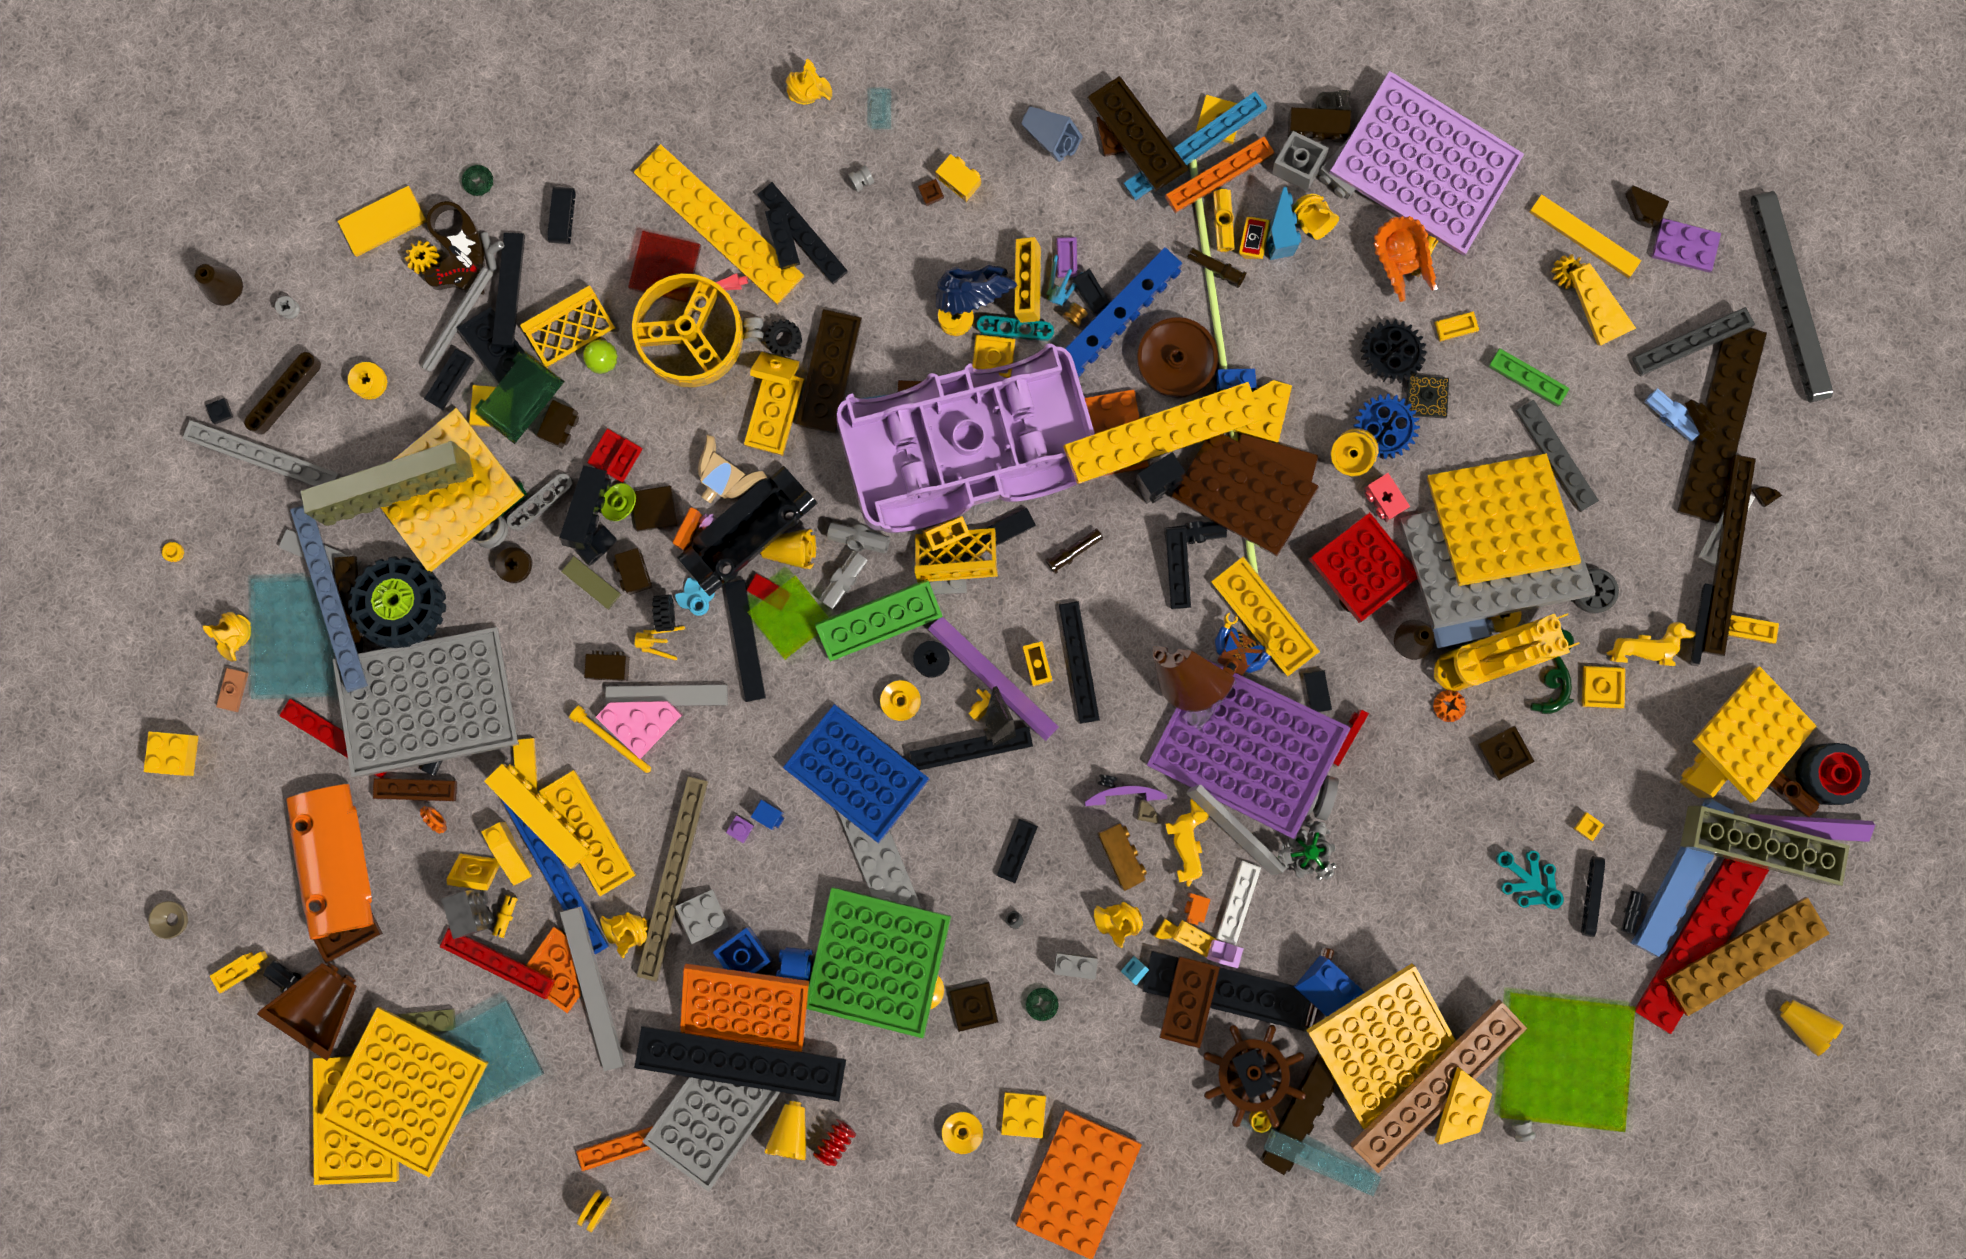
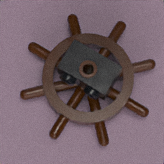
(1253, 1076)

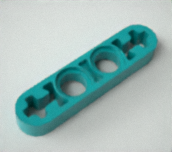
(1015, 328)

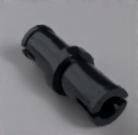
(1632, 912)

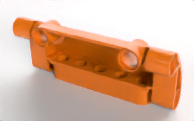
(330, 860)

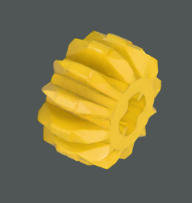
(427, 251)
(1561, 270)

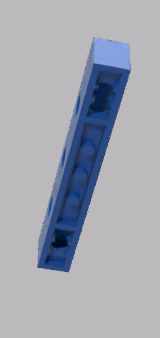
(1132, 299)

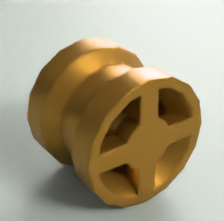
(1075, 314)

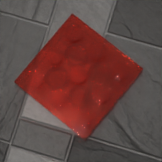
(663, 257)

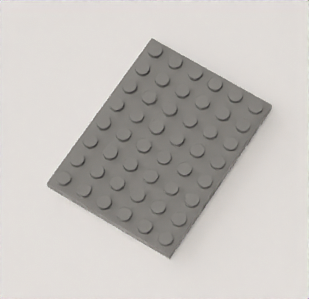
(1457, 604)
(428, 703)

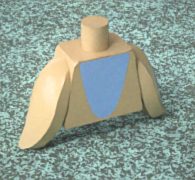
(722, 476)

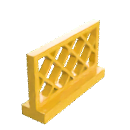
(560, 310)
(961, 569)

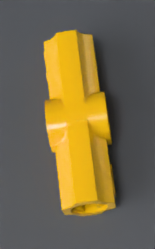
(1224, 232)

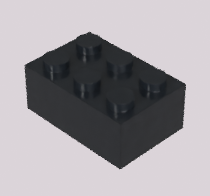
(1159, 478)

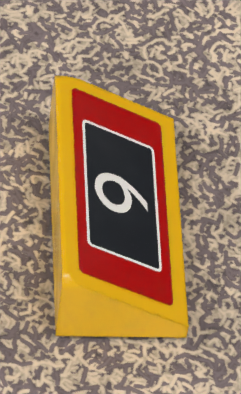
(1254, 238)

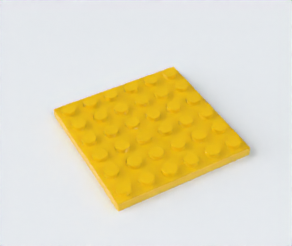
(451, 516)
(1503, 519)
(1382, 1042)
(403, 1091)

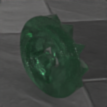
(473, 173)
(1050, 1009)

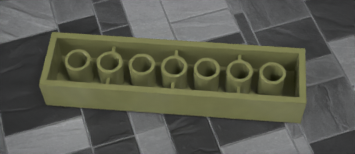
(387, 483)
(1765, 845)

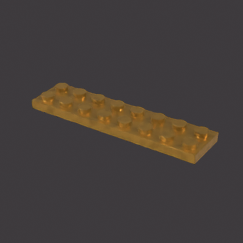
(1746, 956)

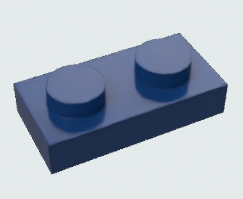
(1232, 377)

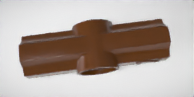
(1798, 798)

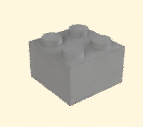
(1300, 160)

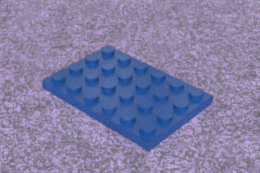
(856, 773)

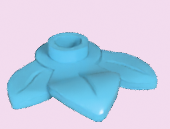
(693, 595)

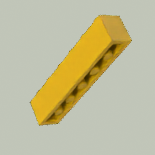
(538, 816)

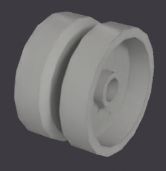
(1325, 798)

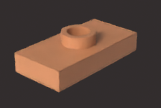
(232, 690)

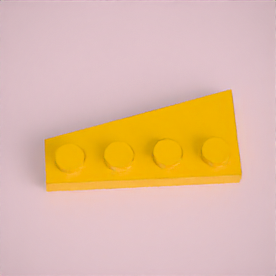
(1600, 307)

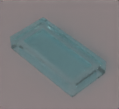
(881, 108)

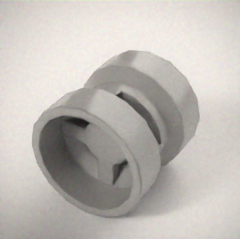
(861, 178)
(753, 329)

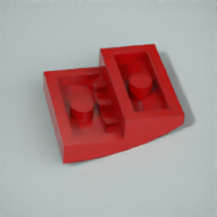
(615, 455)

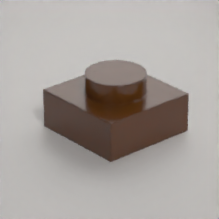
(931, 192)

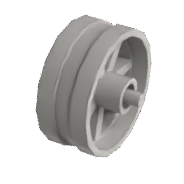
(494, 536)

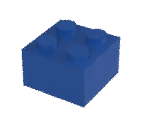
(743, 953)

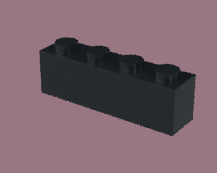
(584, 508)

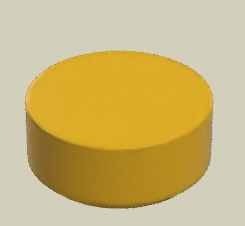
(172, 552)

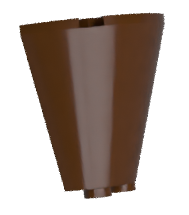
(1189, 679)
(313, 1009)

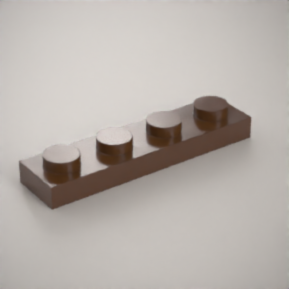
(414, 789)

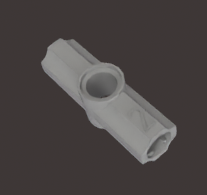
(858, 537)
(843, 579)

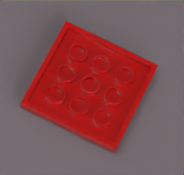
(1364, 567)

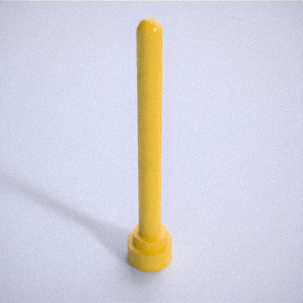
(579, 715)

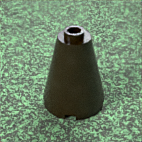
(219, 283)
(1414, 639)

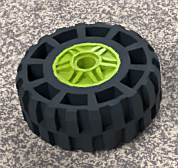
(399, 599)

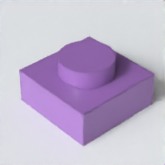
(740, 829)

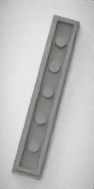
(677, 695)
(1236, 829)

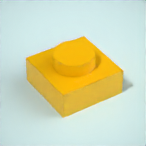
(1588, 826)

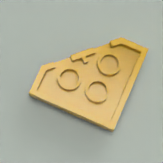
(1272, 404)

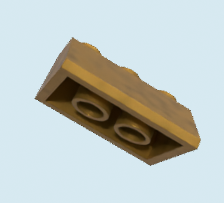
(1122, 856)

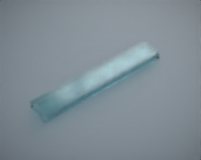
(1322, 1162)

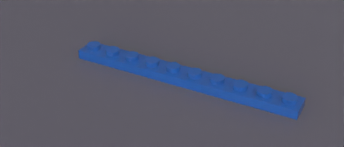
(559, 880)

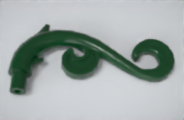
(1550, 681)

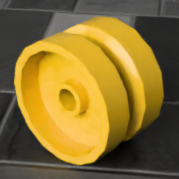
(1348, 462)

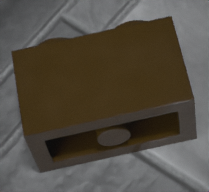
(558, 424)
(632, 571)
(606, 667)

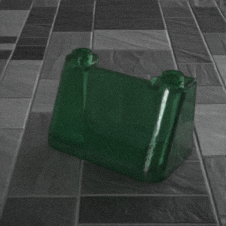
(519, 397)

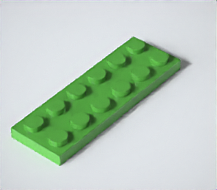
(878, 620)

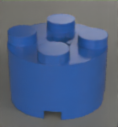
(795, 963)

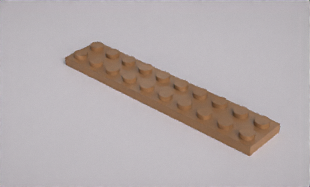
(1430, 1091)

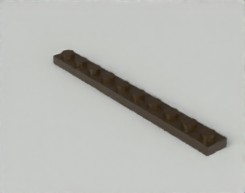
(1729, 555)

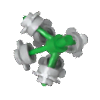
(1317, 849)

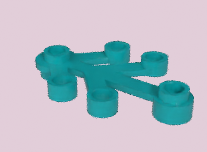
(1532, 881)

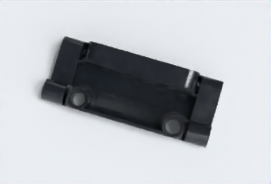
(746, 529)

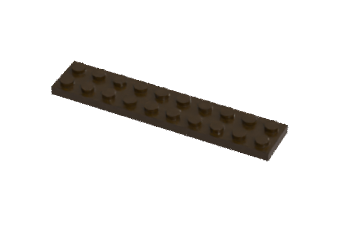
(1727, 408)

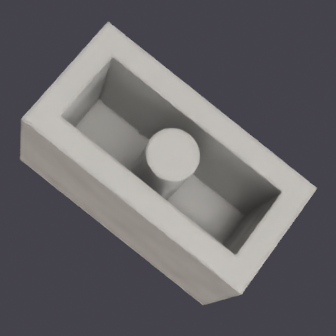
(1075, 965)

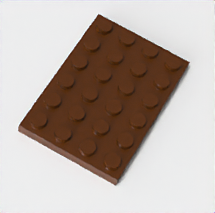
(1245, 492)

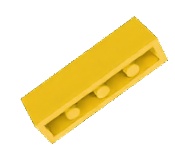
(1027, 279)

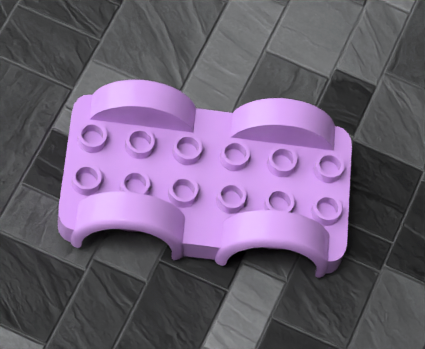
(964, 441)

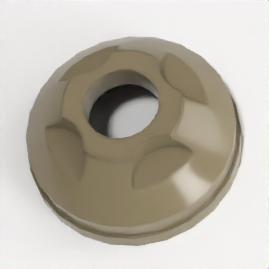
(158, 920)

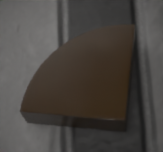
(1766, 495)

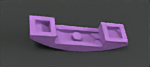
(1150, 794)

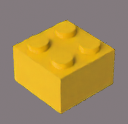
(171, 753)

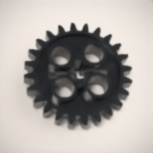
(1406, 364)

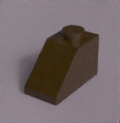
(1646, 206)

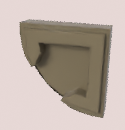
(1147, 812)

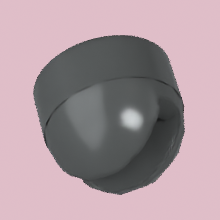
(1011, 916)

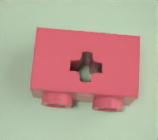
(1386, 487)

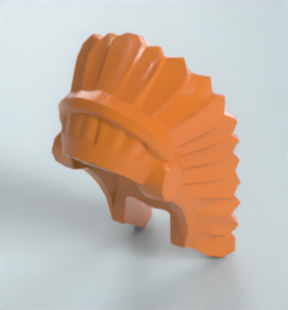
(1402, 249)

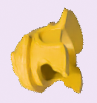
(807, 86)
(1314, 215)
(230, 634)
(1118, 921)
(625, 931)

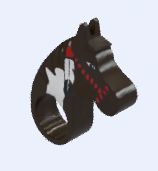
(465, 252)

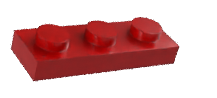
(1356, 720)

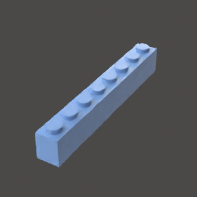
(1673, 895)

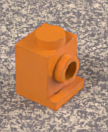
(1196, 909)

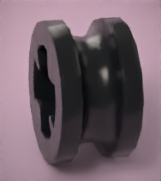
(1107, 780)

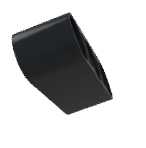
(560, 215)

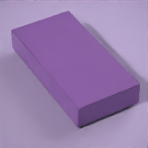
(1067, 256)

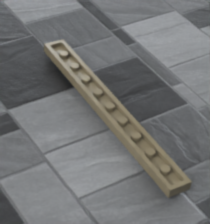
(672, 879)

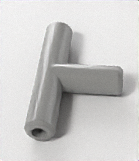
(490, 250)

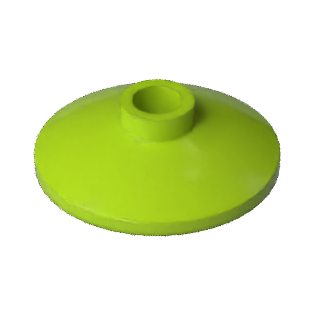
(618, 502)

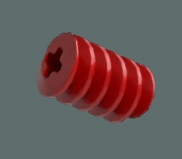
(835, 1144)

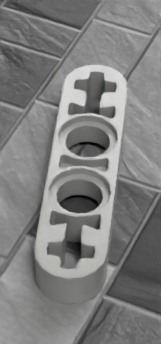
(538, 499)

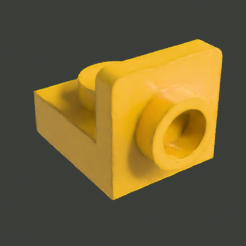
(979, 708)

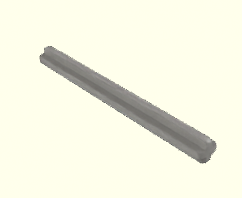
(457, 319)

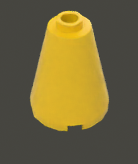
(793, 549)
(1811, 1026)
(789, 1133)

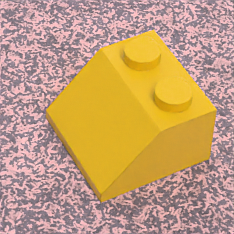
(1703, 777)

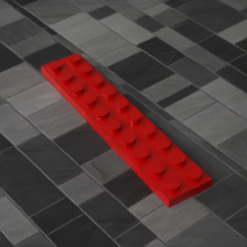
(1703, 932)

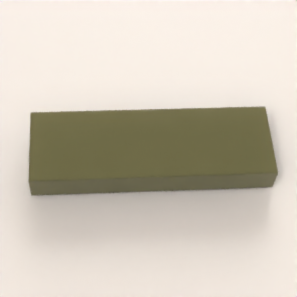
(591, 583)

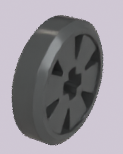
(1605, 598)

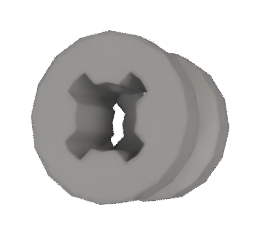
(292, 309)
(1523, 1131)

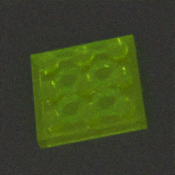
(788, 617)

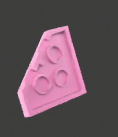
(639, 722)

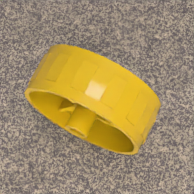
(688, 330)

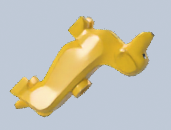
(1654, 650)
(1185, 842)

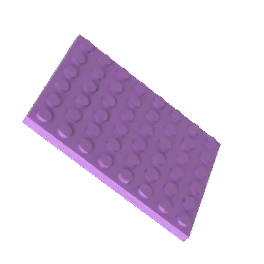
(1254, 754)

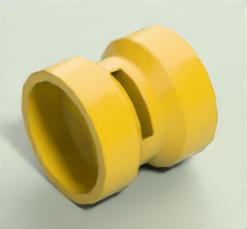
(1262, 1123)

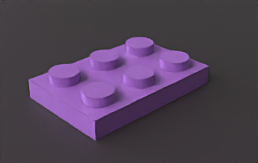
(1686, 245)

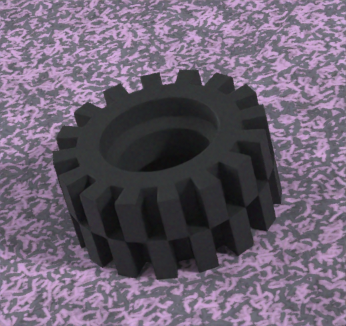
(783, 326)
(663, 613)

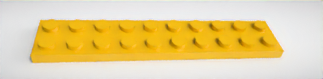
(717, 223)
(1162, 433)

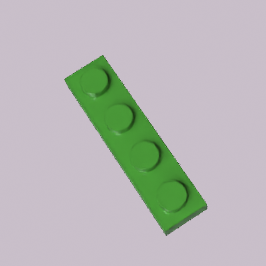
(1528, 377)

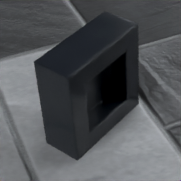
(219, 411)

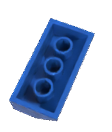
(1327, 986)

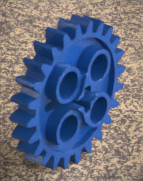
(1401, 436)

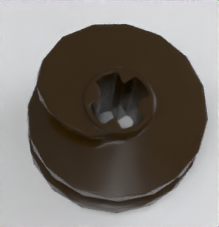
(520, 572)

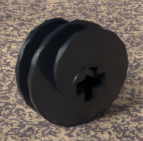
(921, 663)

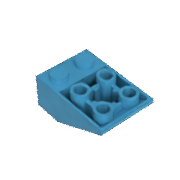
(1282, 235)

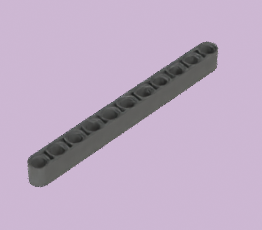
(1792, 296)

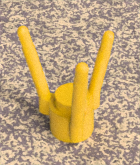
(646, 640)

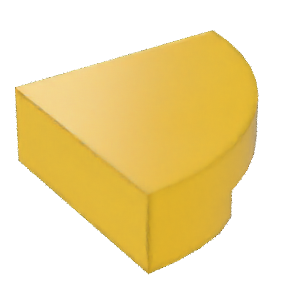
(1165, 930)

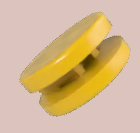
(594, 1211)

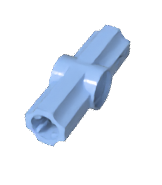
(1673, 414)

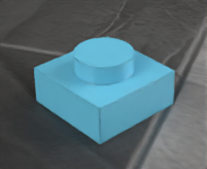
(1134, 970)

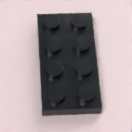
(479, 335)

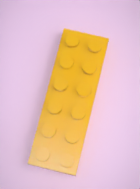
(1265, 615)
(606, 862)

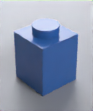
(768, 815)

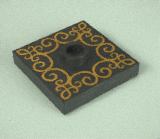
(1428, 396)

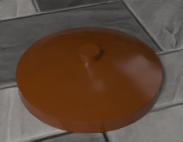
(1177, 357)

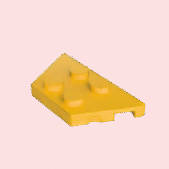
(1463, 1109)

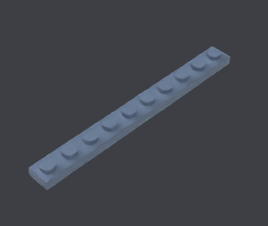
(329, 600)

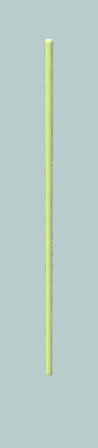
(1216, 318)

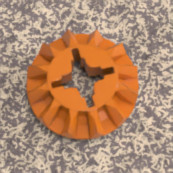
(1440, 707)
(433, 819)

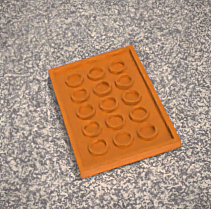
(744, 1006)
(1078, 1184)

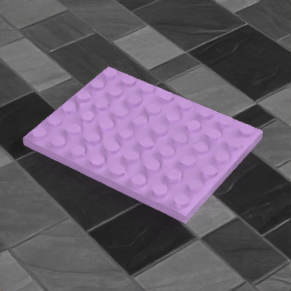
(1426, 163)

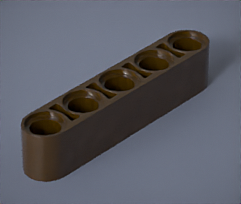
(273, 397)

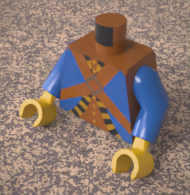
(1238, 651)

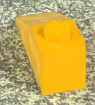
(507, 852)

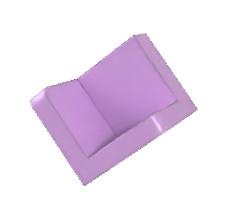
(1225, 953)

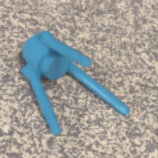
(1058, 294)

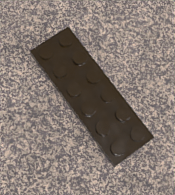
(1137, 133)
(829, 371)

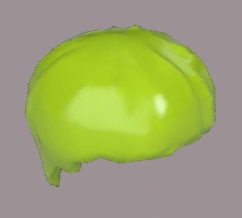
(600, 356)

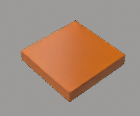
(687, 529)

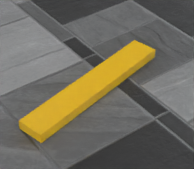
(1585, 236)

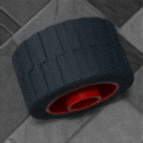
(1833, 773)

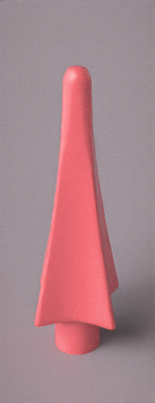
(733, 282)

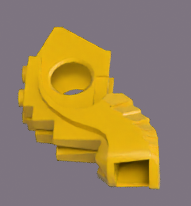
(1502, 654)

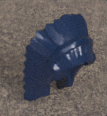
(969, 289)

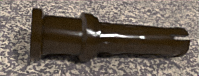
(1225, 271)
(1067, 555)

